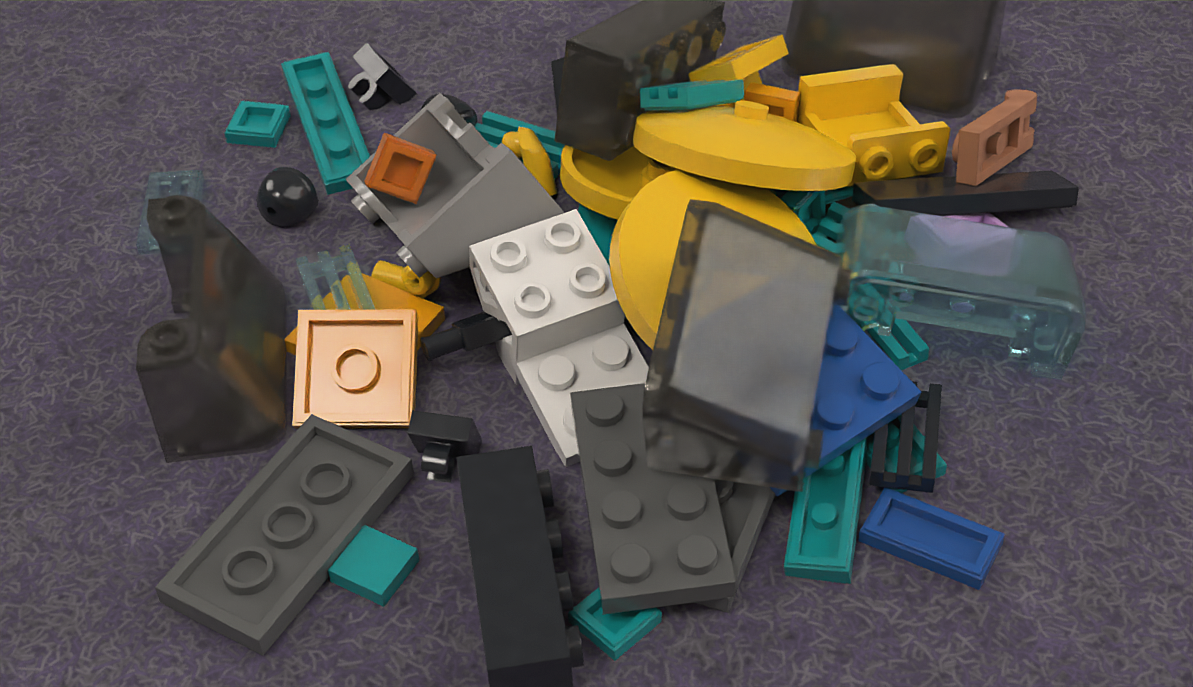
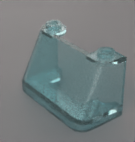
(964, 279)

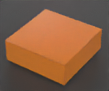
(400, 168)

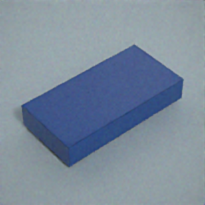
(931, 538)

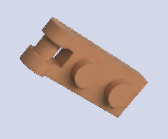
(995, 138)

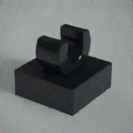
(378, 80)
(441, 441)

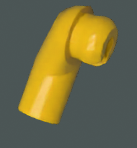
(535, 158)
(405, 278)

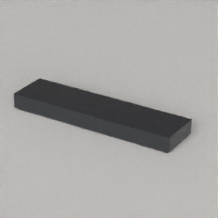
(946, 197)

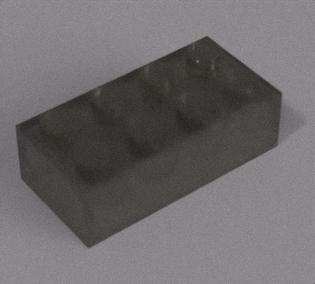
(631, 51)

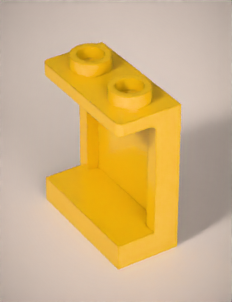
(866, 116)

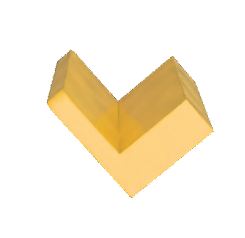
(743, 63)

